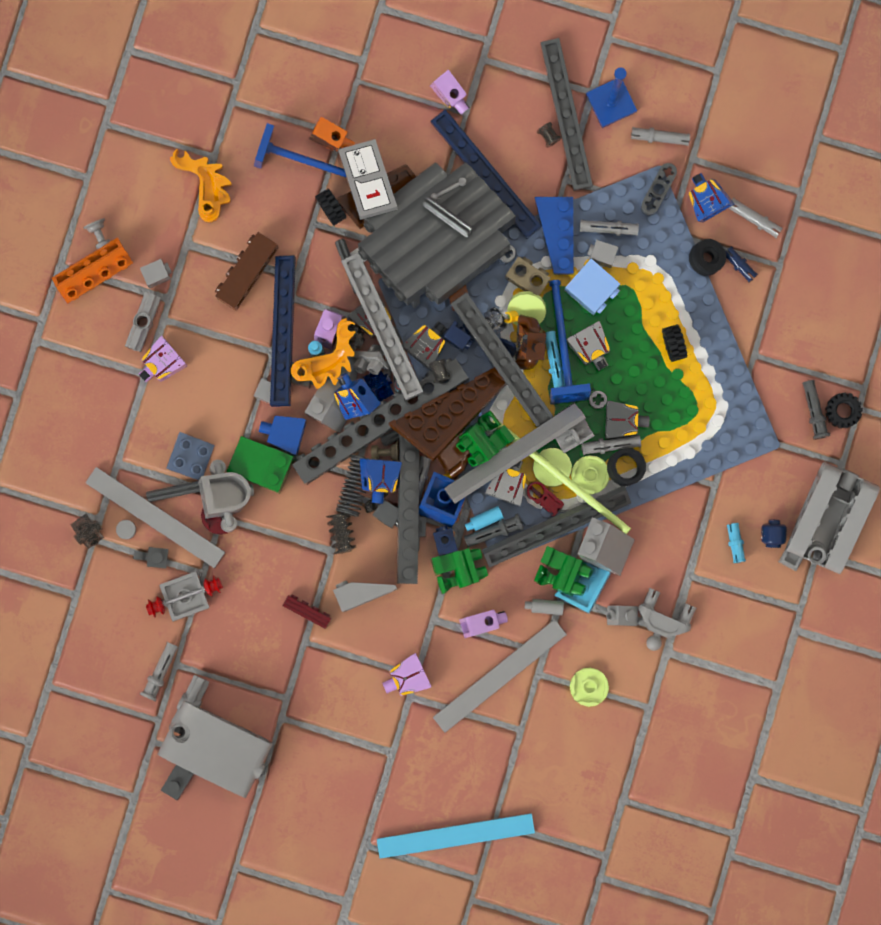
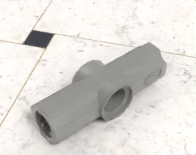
(146, 310)
(193, 695)

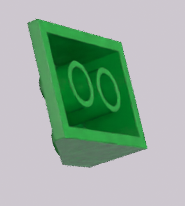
(261, 464)

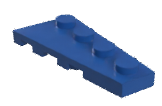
(557, 227)

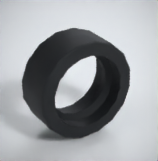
(637, 457)

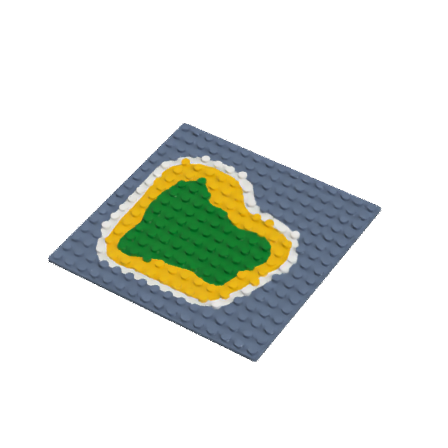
(698, 407)

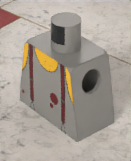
(590, 345)
(508, 485)

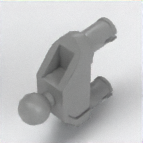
(661, 624)

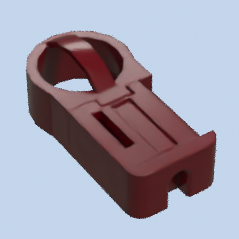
(546, 500)

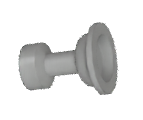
(96, 228)

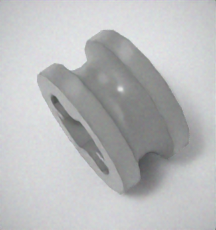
(507, 260)
(593, 395)

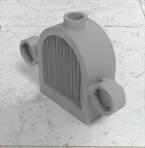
(224, 494)

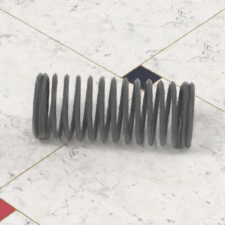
(355, 458)

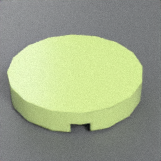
(528, 305)
(559, 460)
(590, 474)
(589, 687)

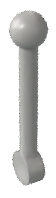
(462, 182)

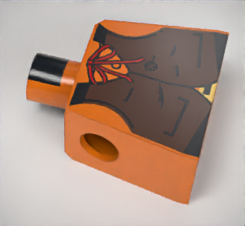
(323, 135)

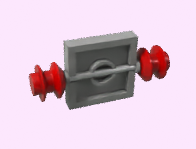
(184, 596)

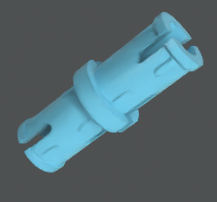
(736, 543)

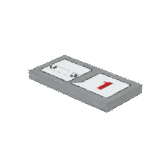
(367, 179)

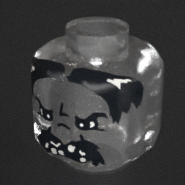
(496, 319)

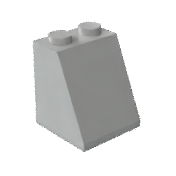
(605, 546)

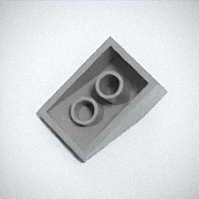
(356, 594)

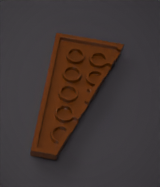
(446, 416)

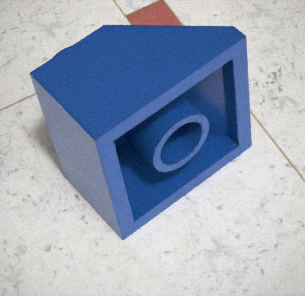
(437, 503)

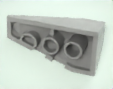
(324, 404)

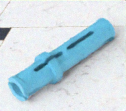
(558, 381)

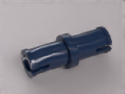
(740, 264)

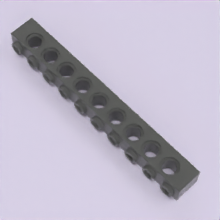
(359, 442)

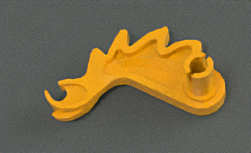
(211, 184)
(322, 366)

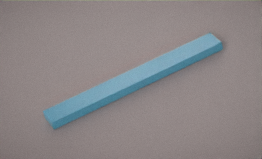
(455, 835)

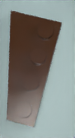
(398, 178)

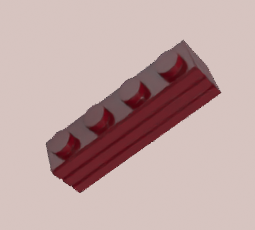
(306, 611)

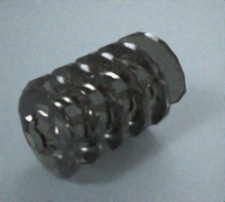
(341, 533)

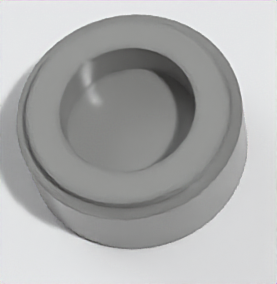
(126, 529)

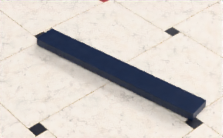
(472, 156)
(282, 331)

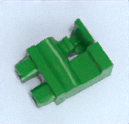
(479, 444)
(463, 566)
(569, 572)

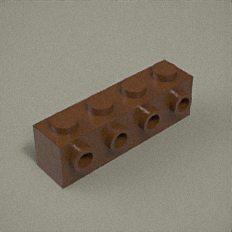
(246, 271)

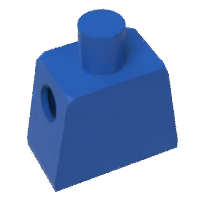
(285, 433)

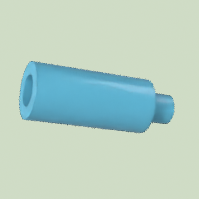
(315, 349)
(484, 519)

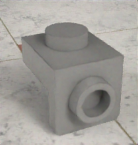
(622, 615)

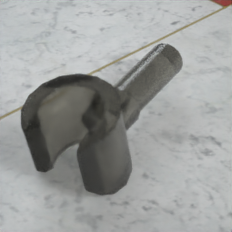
(370, 507)

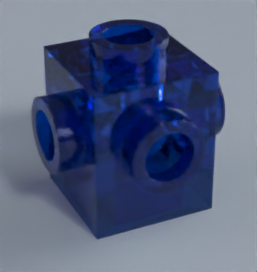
(379, 385)

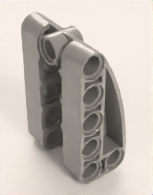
(832, 517)
(215, 749)

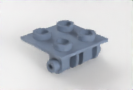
(190, 456)

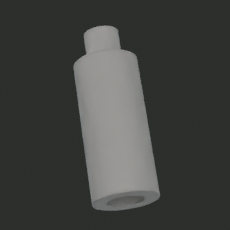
(545, 606)

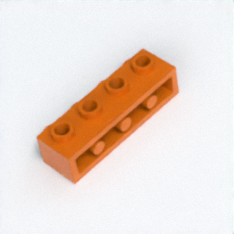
(92, 270)

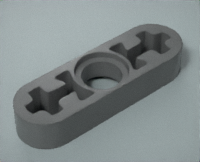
(660, 174)

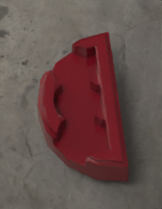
(212, 524)

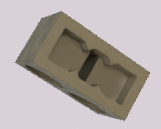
(524, 282)

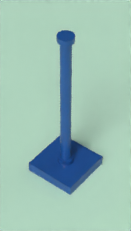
(612, 100)
(267, 147)
(569, 392)

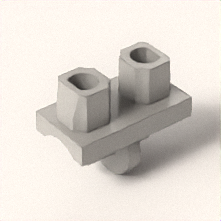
(370, 360)
(574, 436)

